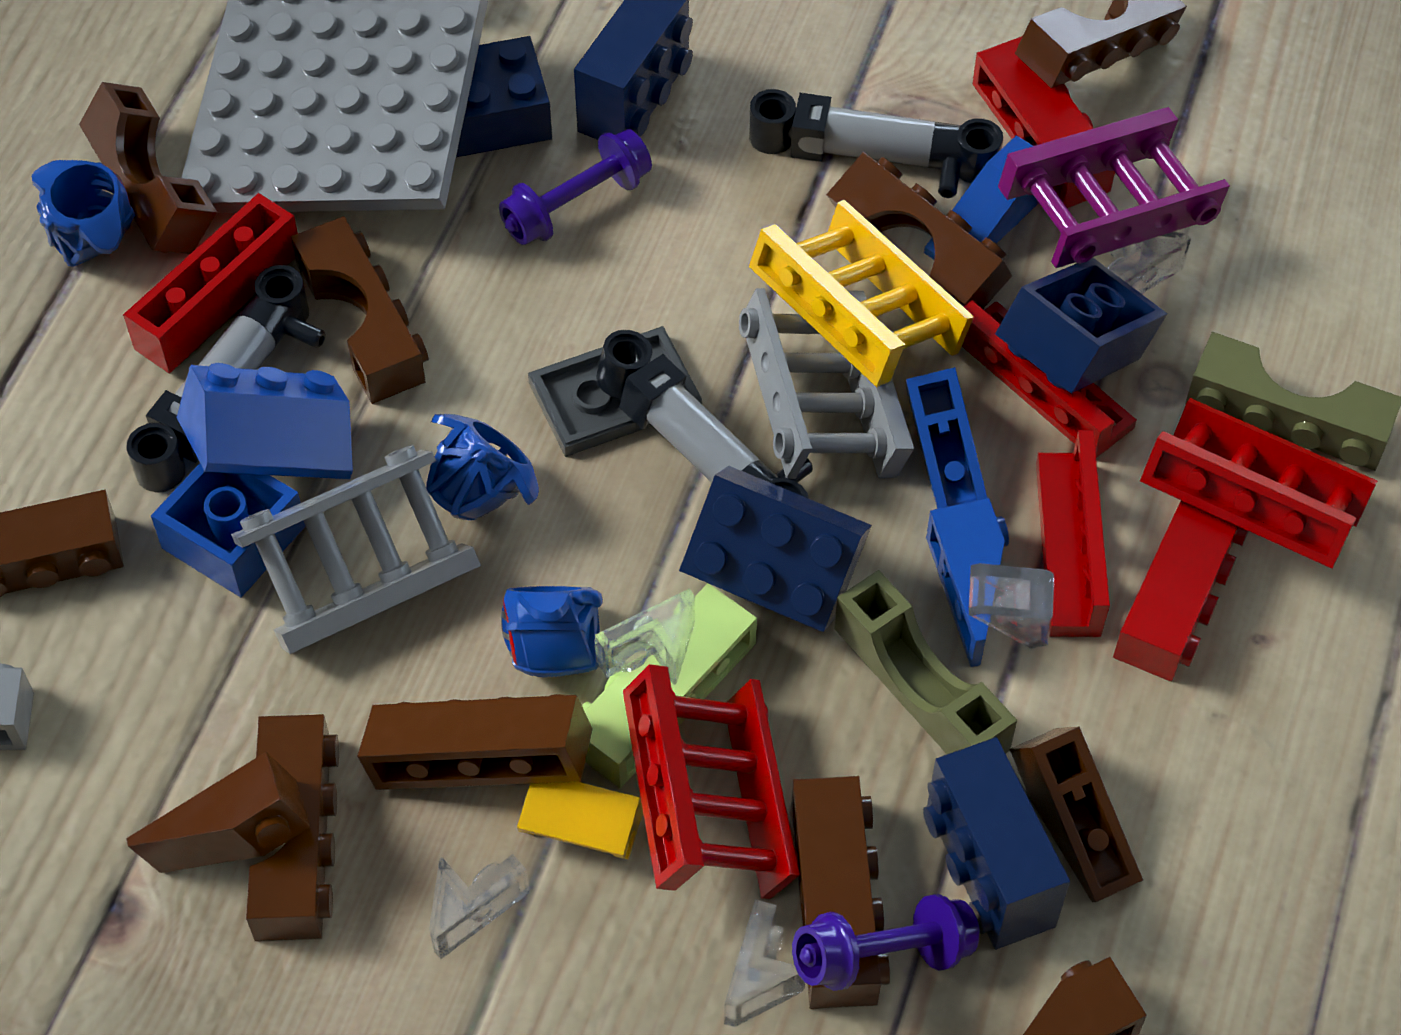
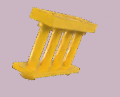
(837, 314)

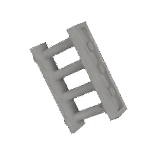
(879, 409)
(350, 601)

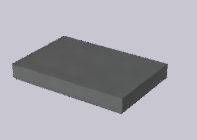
(577, 406)

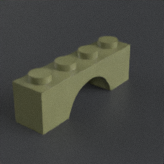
(1344, 425)
(888, 640)

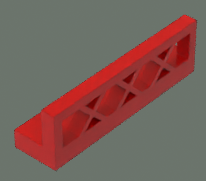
(1082, 410)
(1073, 538)

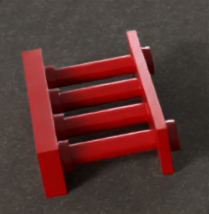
(1259, 482)
(670, 802)

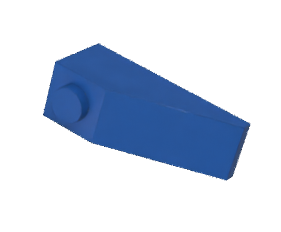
(985, 205)
(945, 438)
(958, 539)

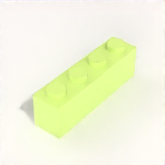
(717, 644)

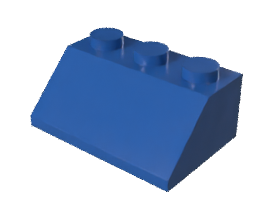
(267, 422)

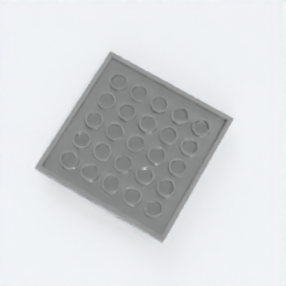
(336, 103)

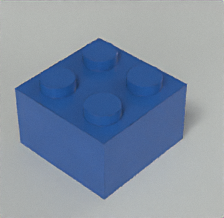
(204, 513)

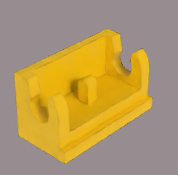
(582, 816)

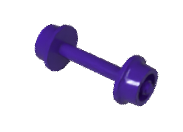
(623, 159)
(830, 951)

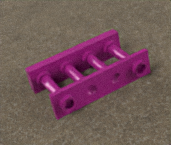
(1111, 149)

